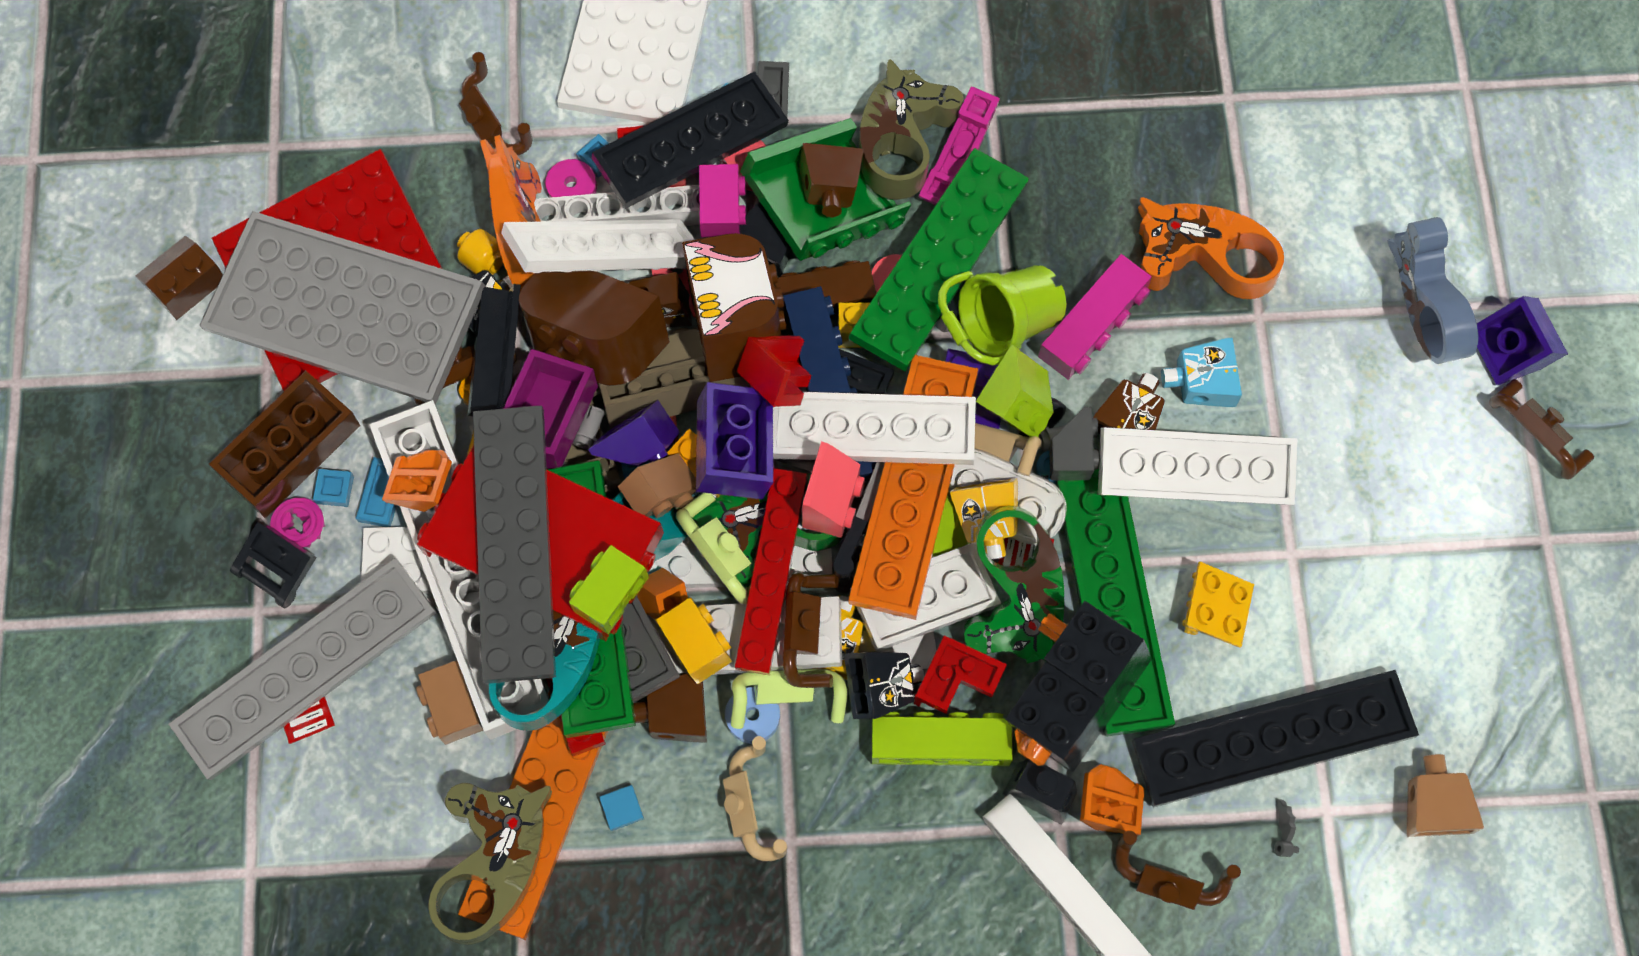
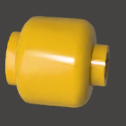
(479, 252)

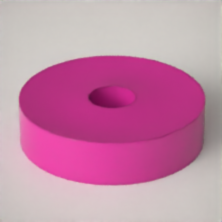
(570, 171)

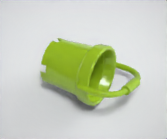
(1002, 310)

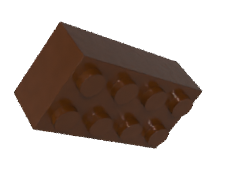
(285, 444)

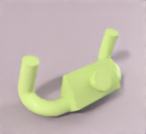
(716, 546)
(776, 690)

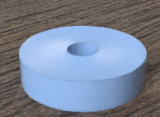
(763, 726)

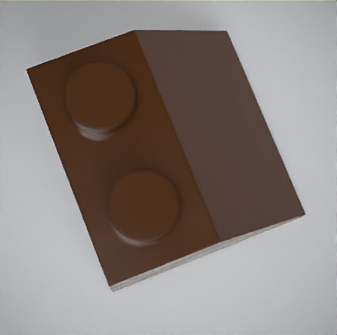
(181, 277)

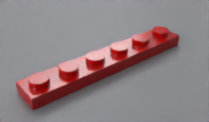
(771, 572)

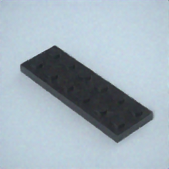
(689, 137)

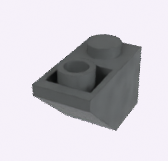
(1072, 449)

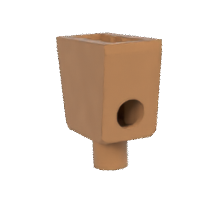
(1441, 802)

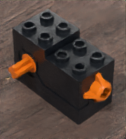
(1077, 686)

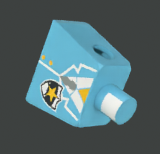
(1206, 374)

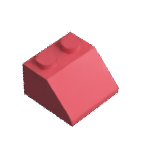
(831, 492)

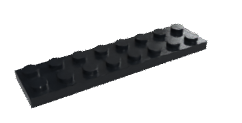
(1274, 738)

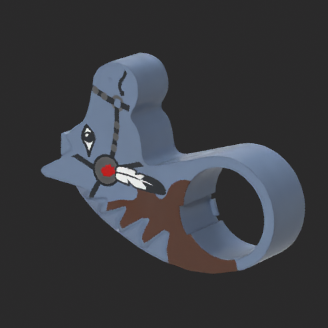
(1434, 305)

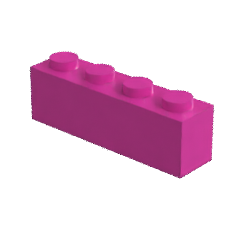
(1095, 316)

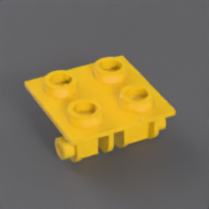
(1218, 605)

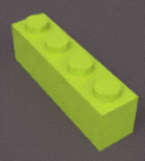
(941, 740)

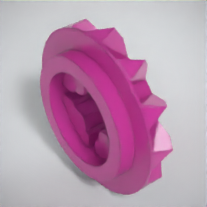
(304, 509)

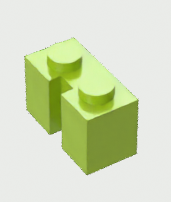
(608, 588)

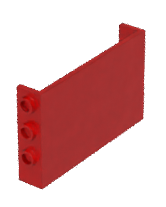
(579, 529)

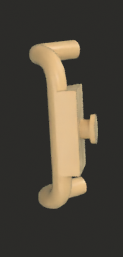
(1005, 444)
(740, 804)

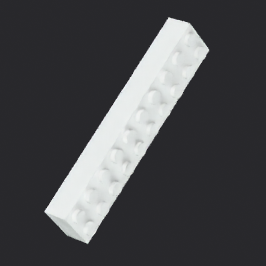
(451, 585)

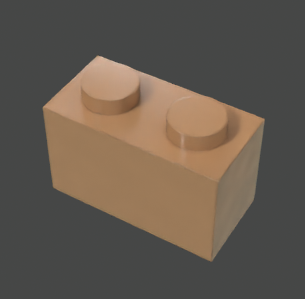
(659, 486)
(449, 703)

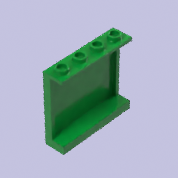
(777, 184)

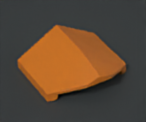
(418, 480)
(1111, 801)

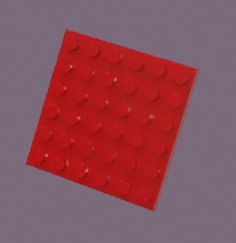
(354, 204)

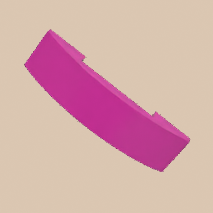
(966, 135)

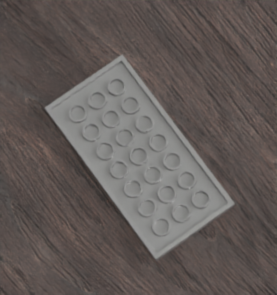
(343, 307)

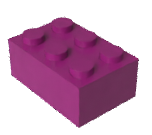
(564, 393)

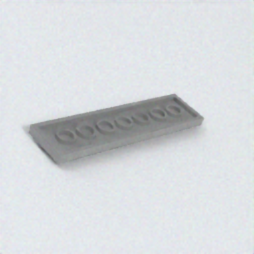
(302, 669)

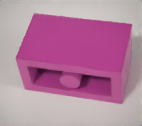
(719, 200)

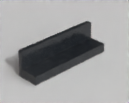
(494, 349)

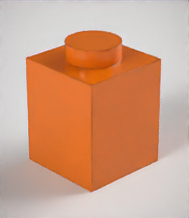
(661, 593)

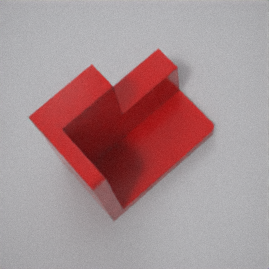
(773, 369)
(954, 665)

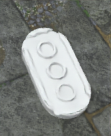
(1034, 492)

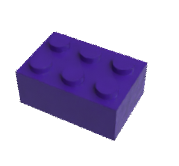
(734, 441)

